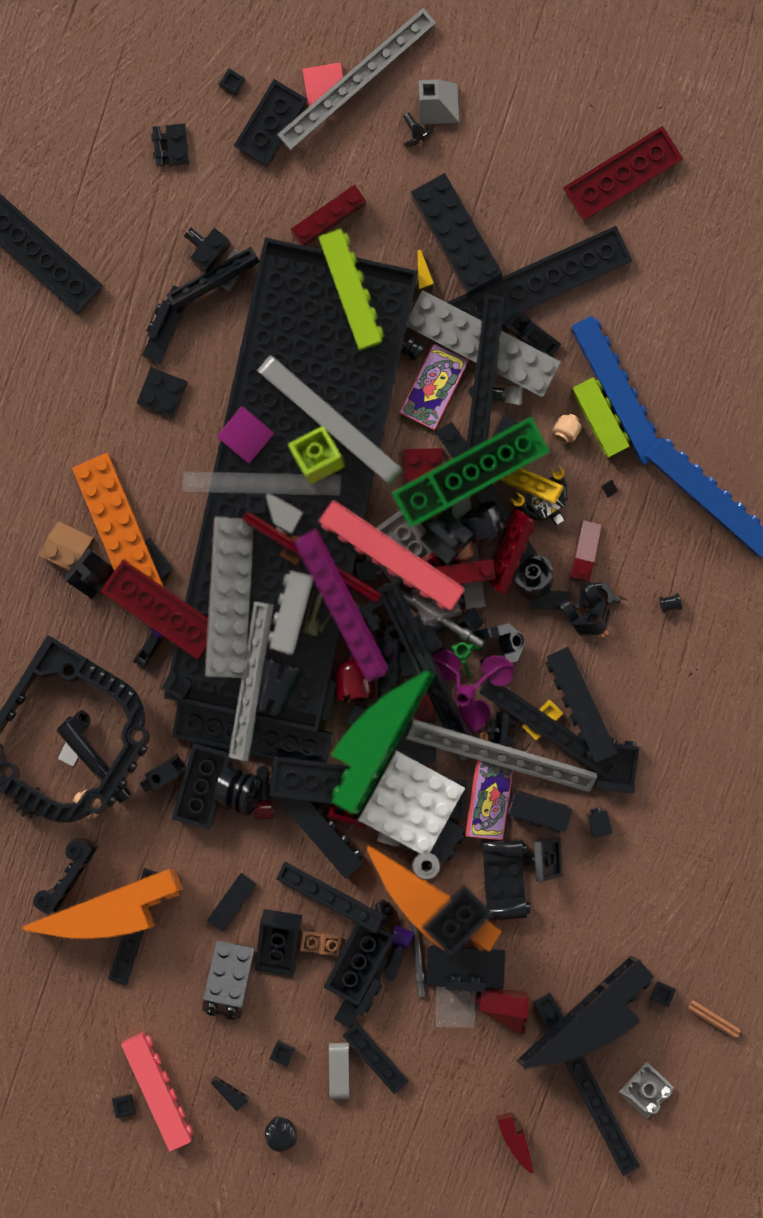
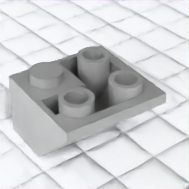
(438, 102)

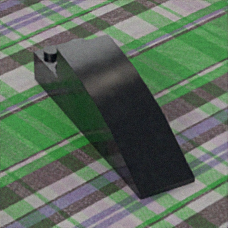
(594, 1020)

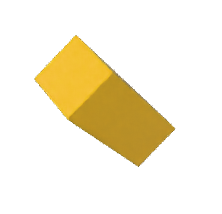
(424, 276)

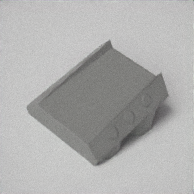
(646, 1090)

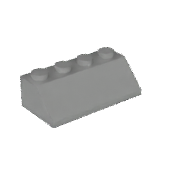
(291, 613)

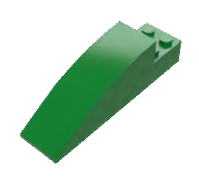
(470, 472)
(374, 739)

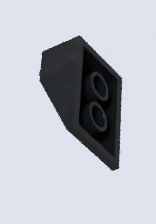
(278, 942)

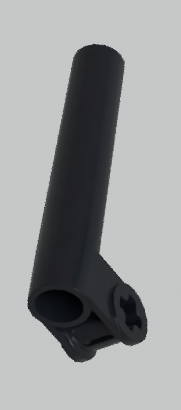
(71, 732)

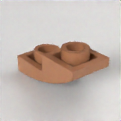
(319, 942)

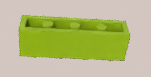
(600, 418)

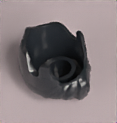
(280, 1134)

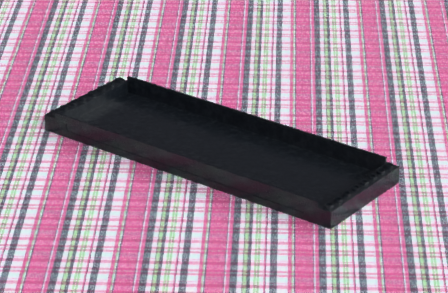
(305, 328)

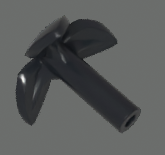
(418, 131)

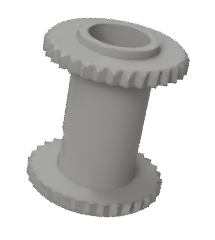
(427, 873)

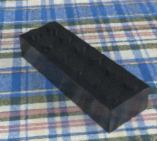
(456, 235)

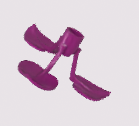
(473, 711)

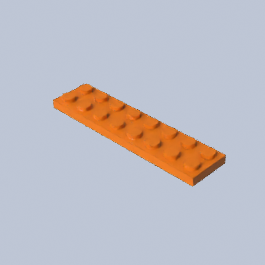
(114, 515)

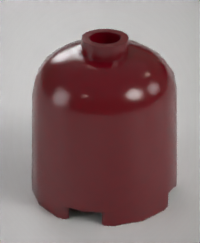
(351, 682)

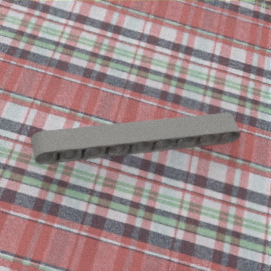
(330, 419)

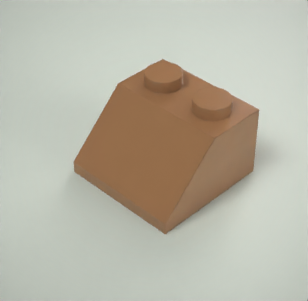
(65, 545)

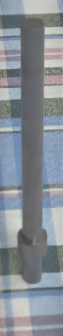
(465, 634)
(419, 976)

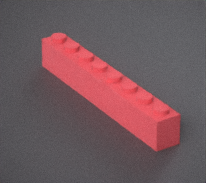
(392, 555)

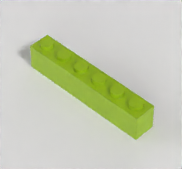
(350, 290)

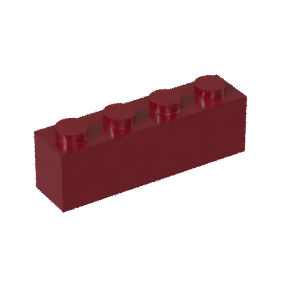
(328, 216)

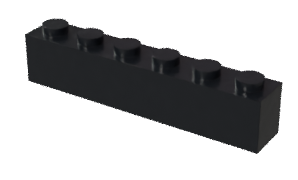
(581, 705)
(324, 834)

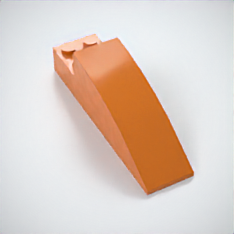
(422, 899)
(114, 912)

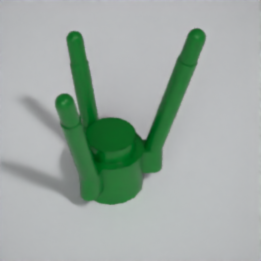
(464, 652)

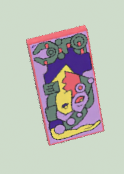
(434, 386)
(489, 801)

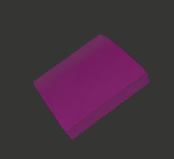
(245, 434)

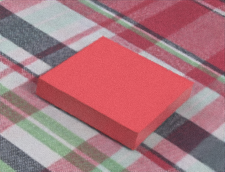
(320, 80)

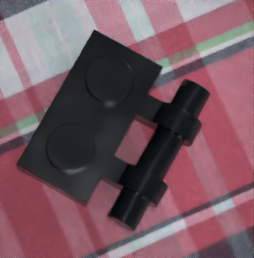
(177, 145)

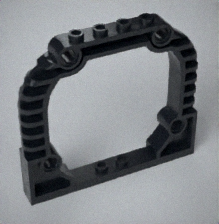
(55, 659)

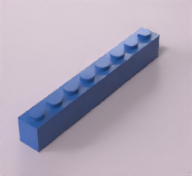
(615, 385)
(707, 494)

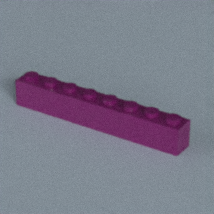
(341, 605)

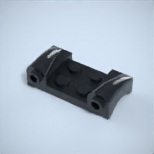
(78, 851)
(505, 879)

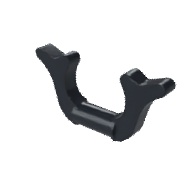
(599, 586)

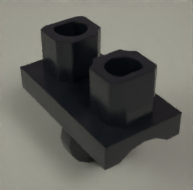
(499, 729)

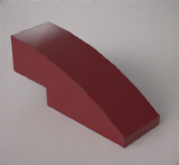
(515, 1140)

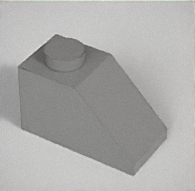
(283, 514)

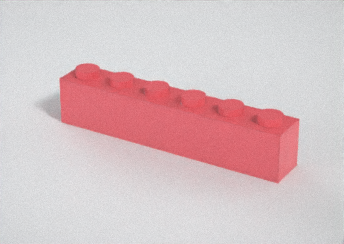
(157, 1091)

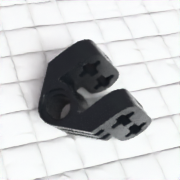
(592, 622)
(509, 639)

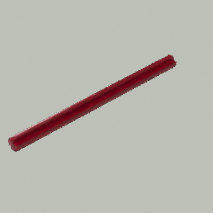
(290, 544)

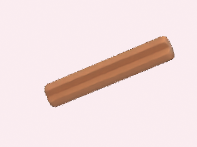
(714, 1019)

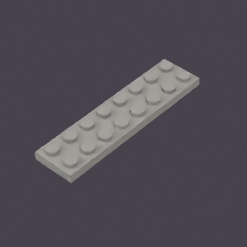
(462, 334)
(229, 598)

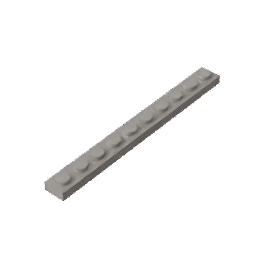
(356, 79)
(501, 755)

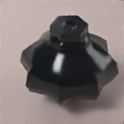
(386, 909)

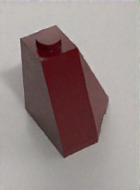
(505, 1006)

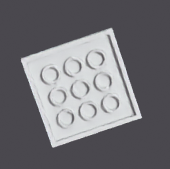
(411, 803)

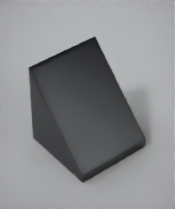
(609, 488)

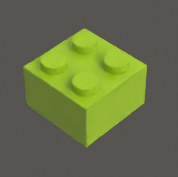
(316, 455)

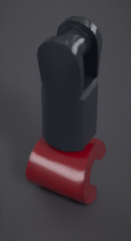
(264, 807)

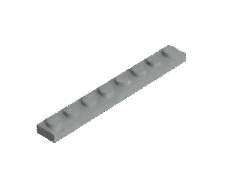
(251, 682)

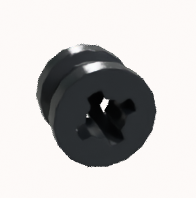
(413, 348)

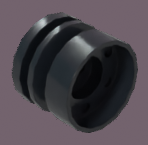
(238, 791)

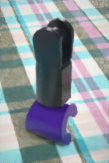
(149, 647)
(401, 939)

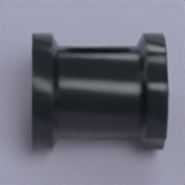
(670, 603)

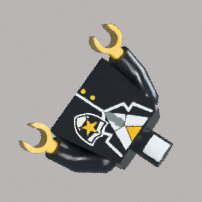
(540, 509)

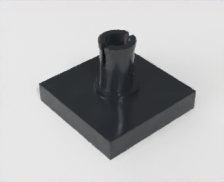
(546, 859)

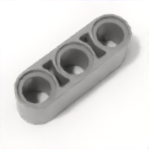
(339, 1070)

